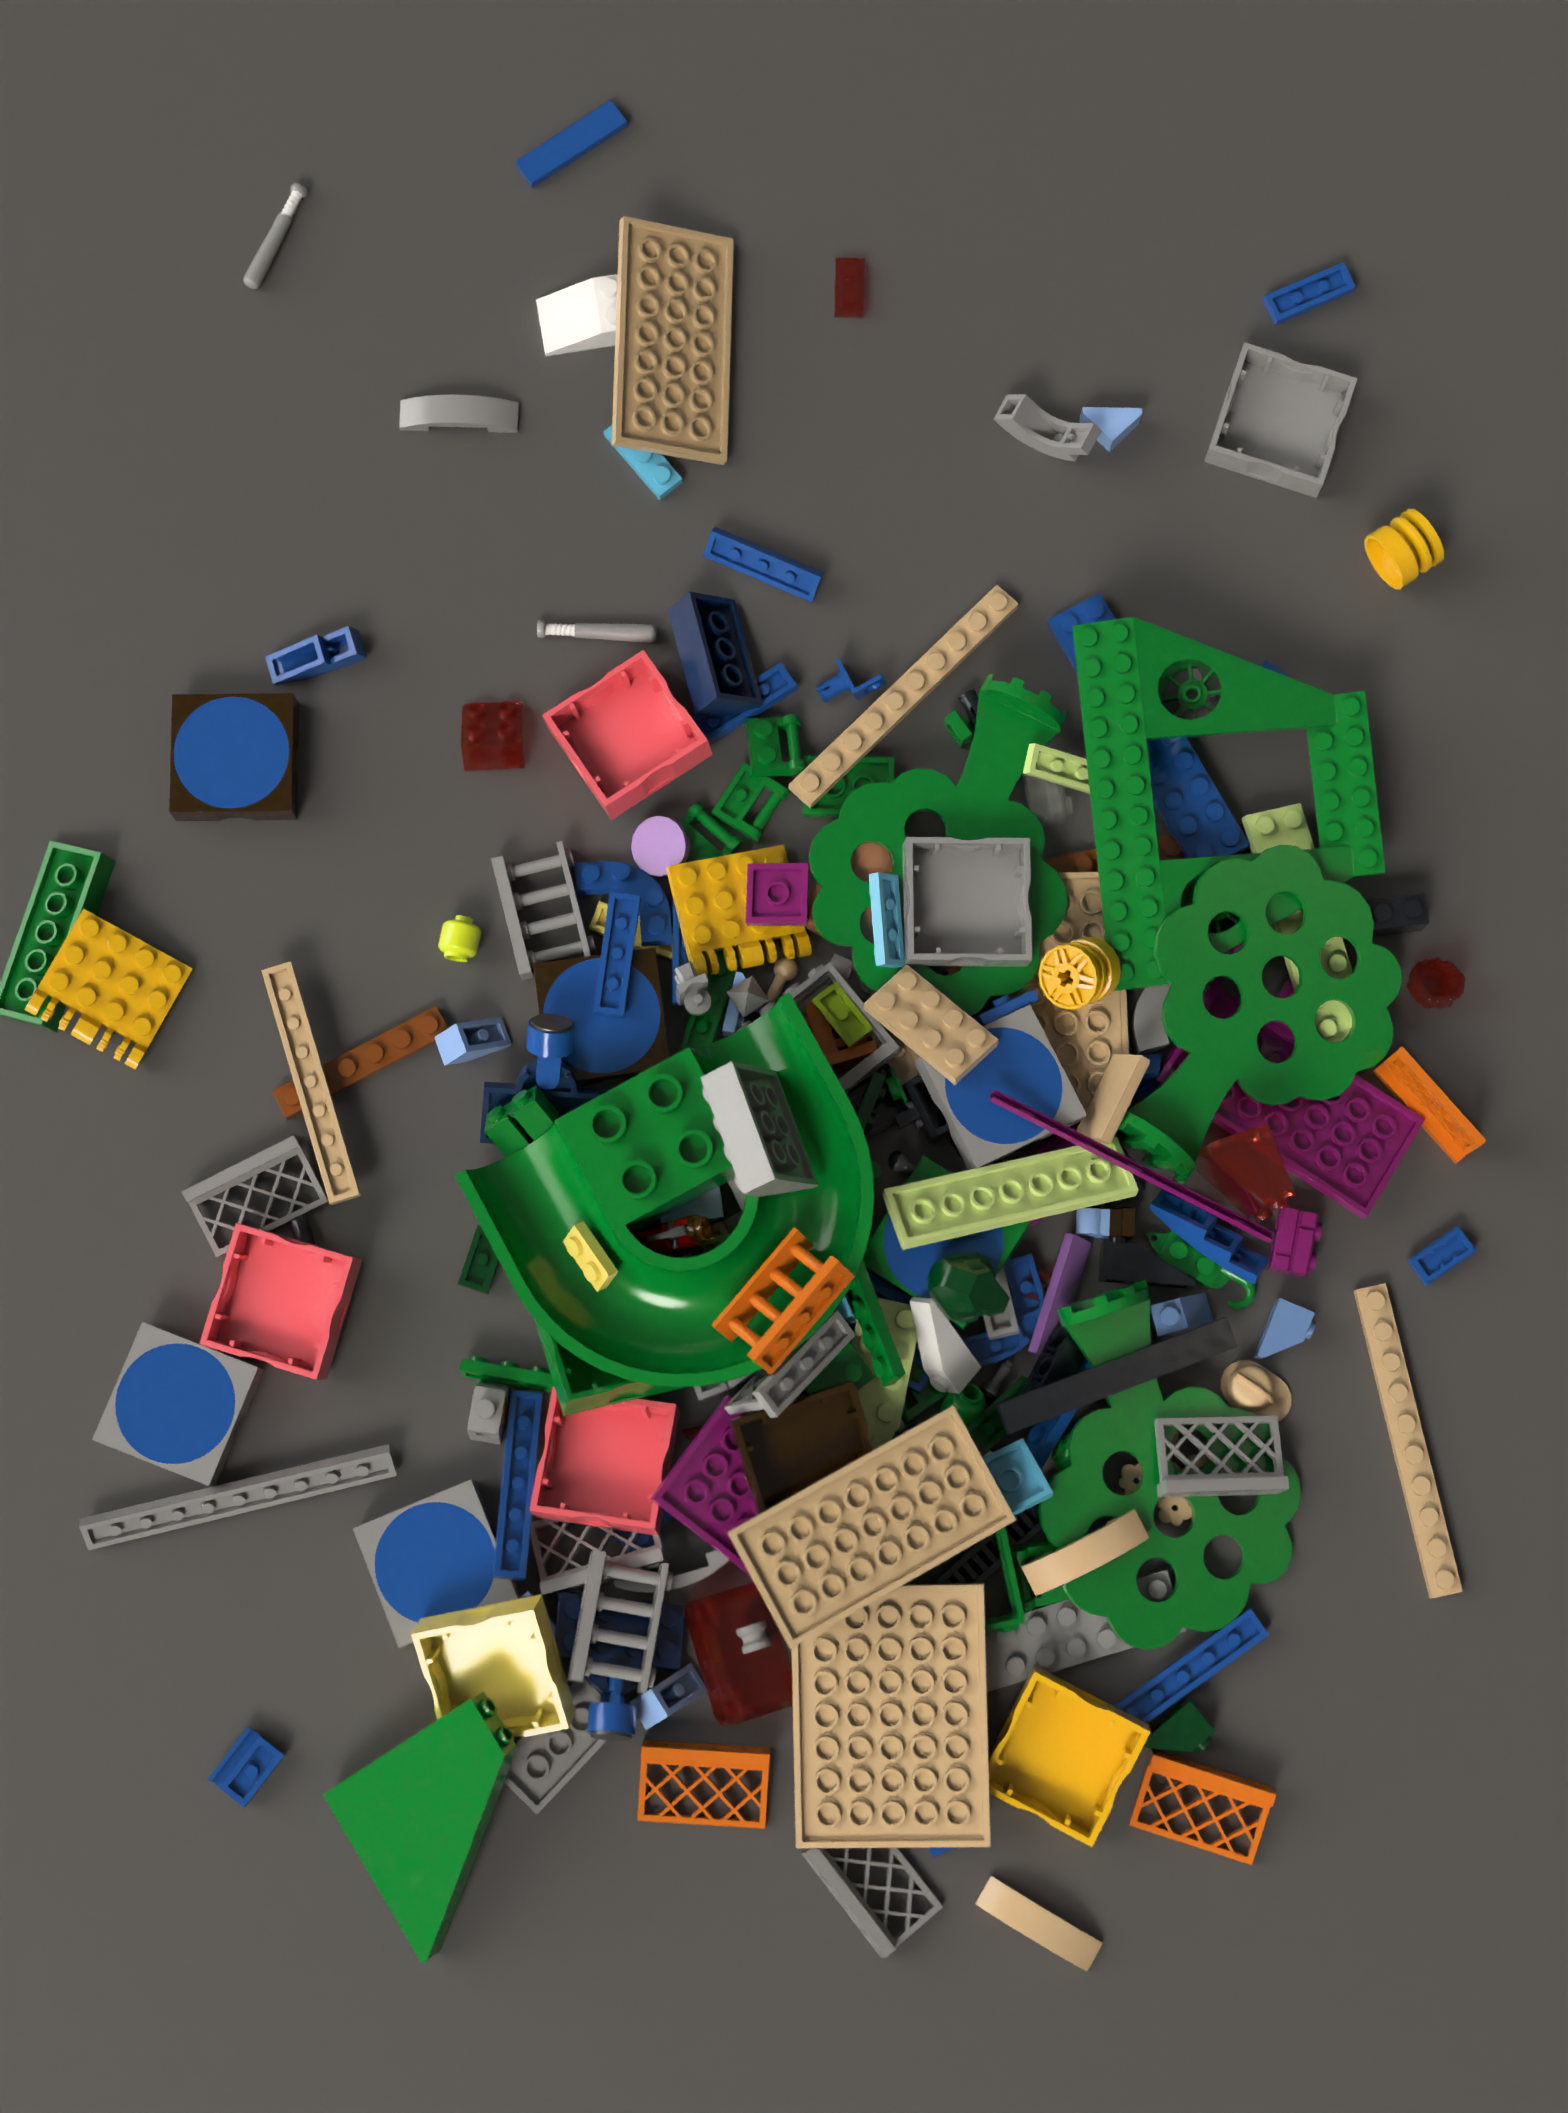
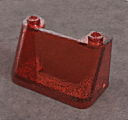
(1248, 1172)
(738, 1683)

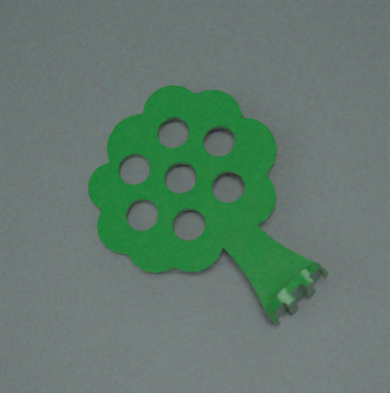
(972, 810)
(1176, 1115)
(1105, 1330)

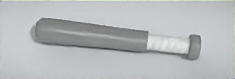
(271, 244)
(604, 631)

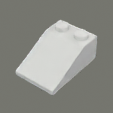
(579, 316)

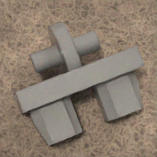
(692, 989)

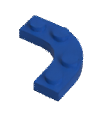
(625, 878)
(1025, 1309)

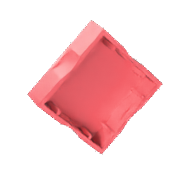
(627, 735)
(281, 1301)
(606, 1465)

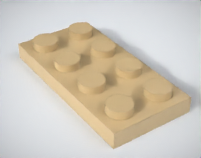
(931, 1024)

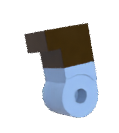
(1105, 1222)

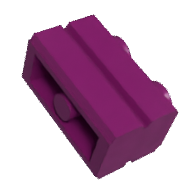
(1294, 1242)

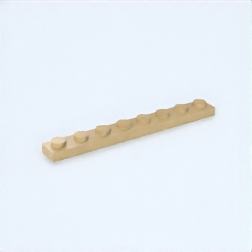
(311, 1083)

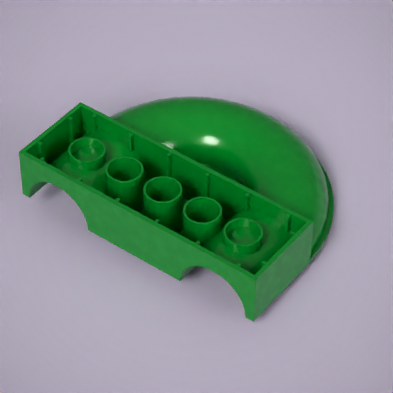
(643, 1157)

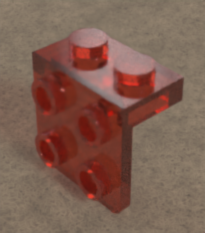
(492, 736)

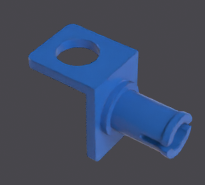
(843, 682)

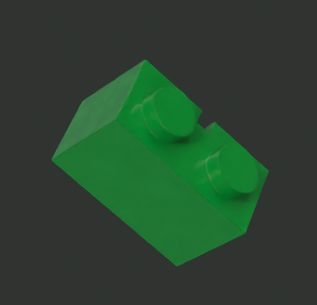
(526, 1114)

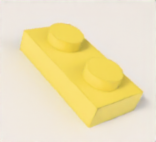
(590, 1256)

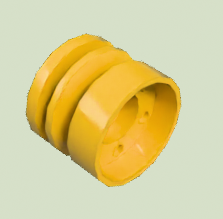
(1404, 549)
(1079, 972)

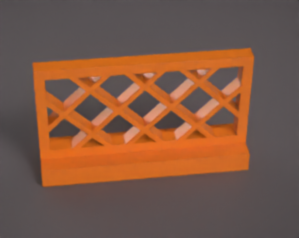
(1423, 1096)
(700, 1756)
(1212, 1780)

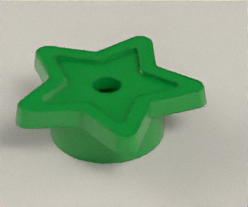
(894, 1087)

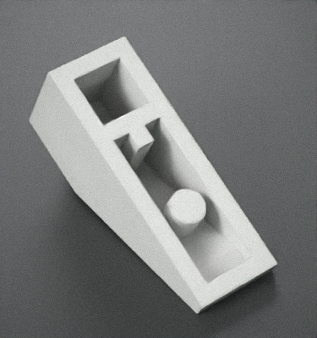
(941, 1348)

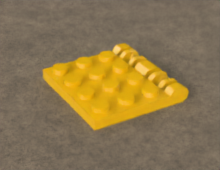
(713, 913)
(112, 984)

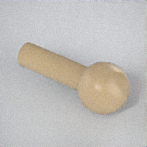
(784, 971)

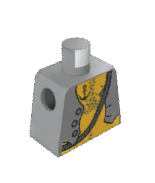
(488, 1412)

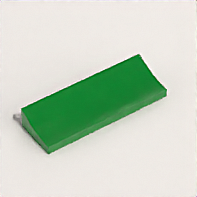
(65, 885)

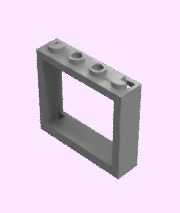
(875, 1060)

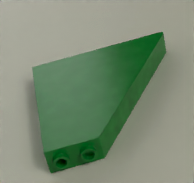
(424, 1814)

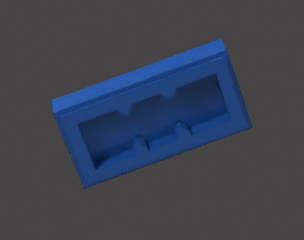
(1005, 1006)
(1441, 1255)

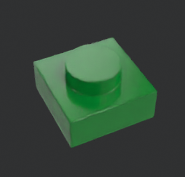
(958, 728)

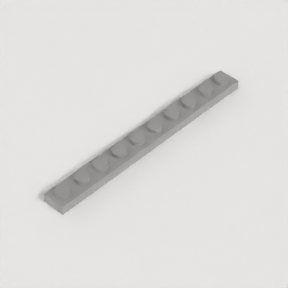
(238, 1497)

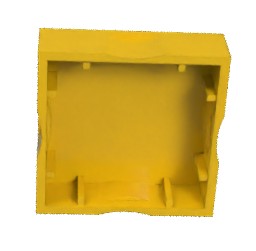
(1064, 1755)

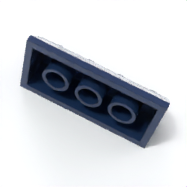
(714, 655)

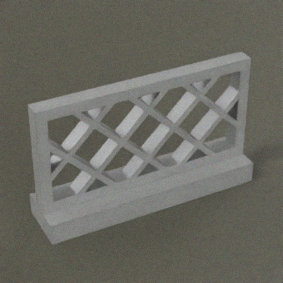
(245, 1170)
(795, 1373)
(1228, 1482)
(574, 1579)
(857, 1906)

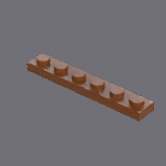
(370, 1057)

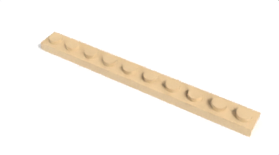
(903, 696)
(1408, 1441)

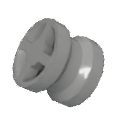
(754, 1637)

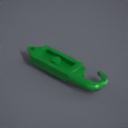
(1188, 1260)

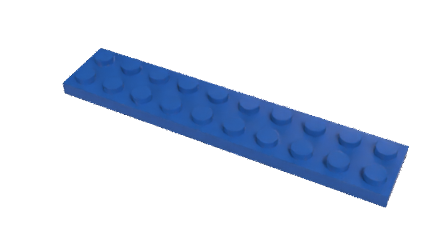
(1180, 783)

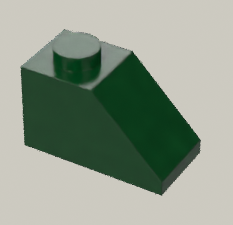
(1181, 1731)

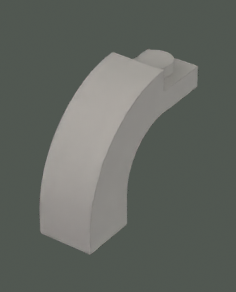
(1043, 431)
(1146, 1022)

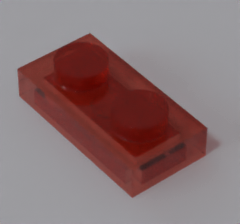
(849, 287)

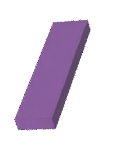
(1061, 1288)

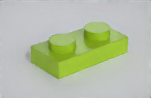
(842, 1015)

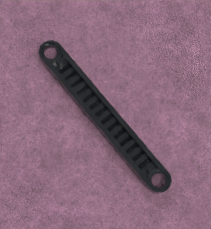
(984, 1556)

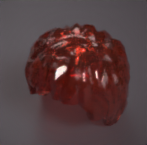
(1435, 983)

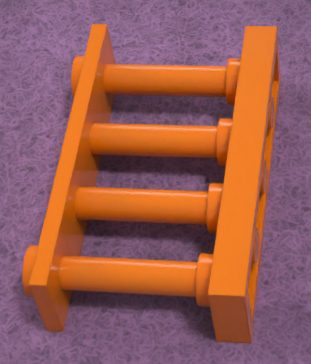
(801, 1313)

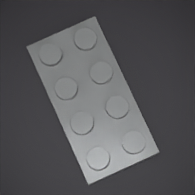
(551, 1759)

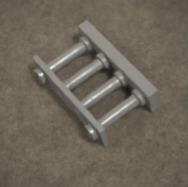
(514, 902)
(593, 1601)

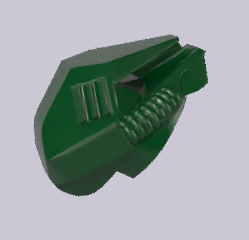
(966, 1287)

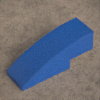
(316, 656)

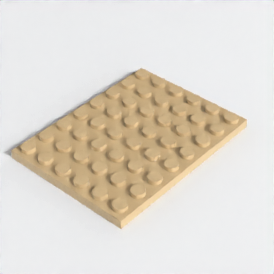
(894, 1724)

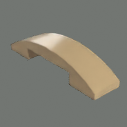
(1085, 1553)
(1038, 1923)

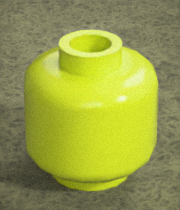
(459, 939)

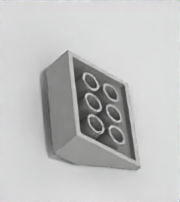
(758, 1130)

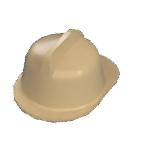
(1255, 1389)

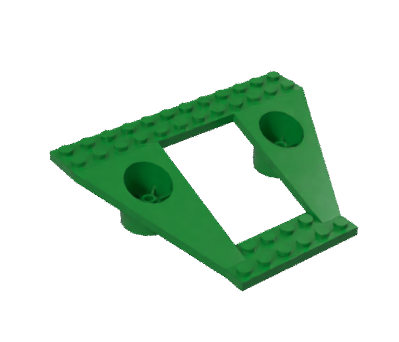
(1122, 699)

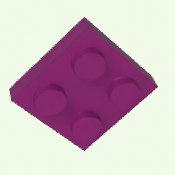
(778, 894)

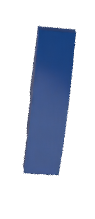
(1208, 1237)

